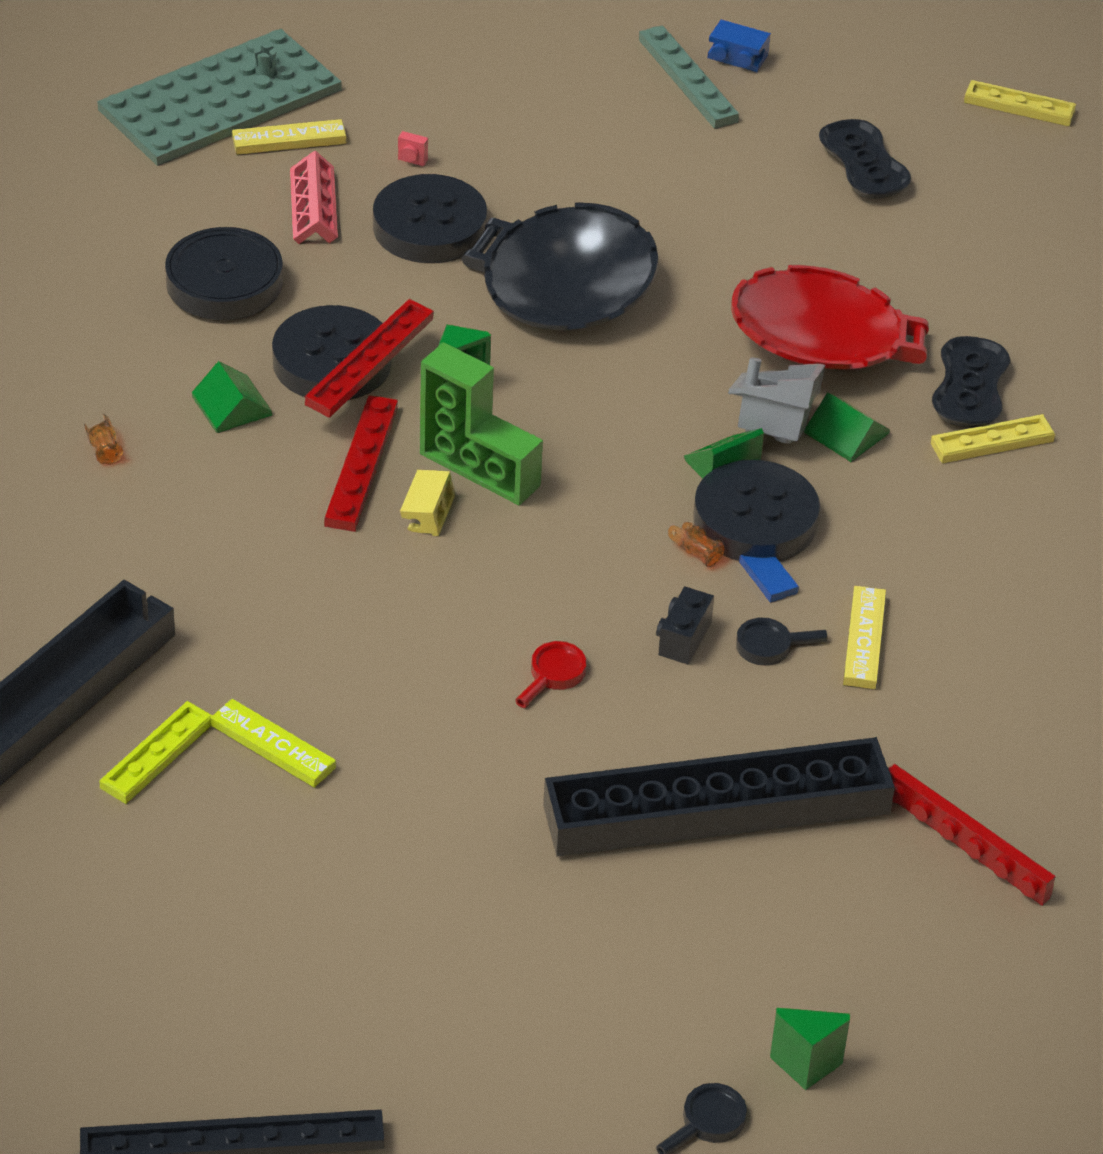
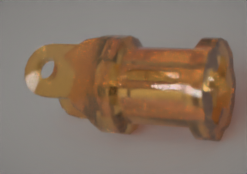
(103, 439)
(695, 541)

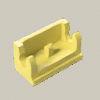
(428, 501)

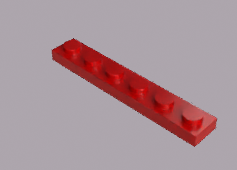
(368, 358)
(361, 463)
(971, 836)

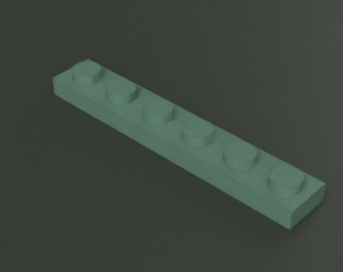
(688, 77)

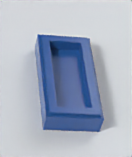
(770, 577)

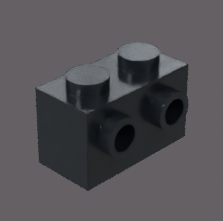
(685, 625)

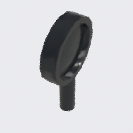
(769, 641)
(711, 1114)

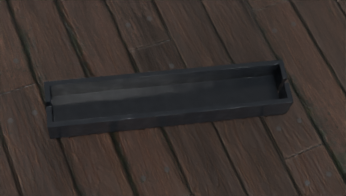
(78, 670)

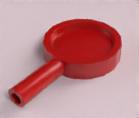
(554, 666)

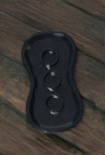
(866, 161)
(970, 382)

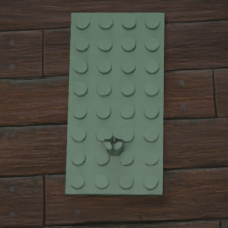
(218, 95)

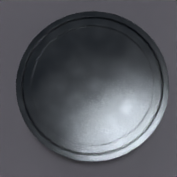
(429, 218)
(224, 273)
(317, 341)
(757, 509)

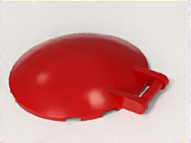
(825, 319)

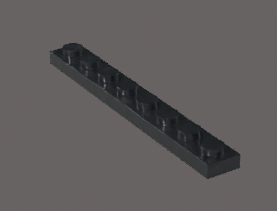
(242, 1135)

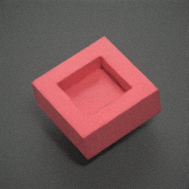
(412, 148)

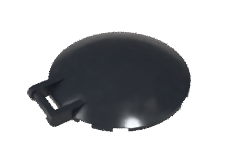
(566, 265)

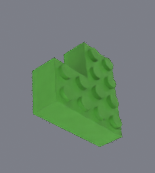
(464, 433)

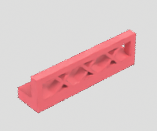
(319, 194)

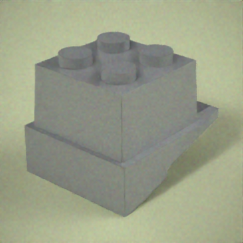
(778, 399)

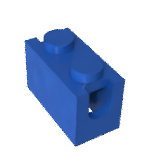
(739, 45)

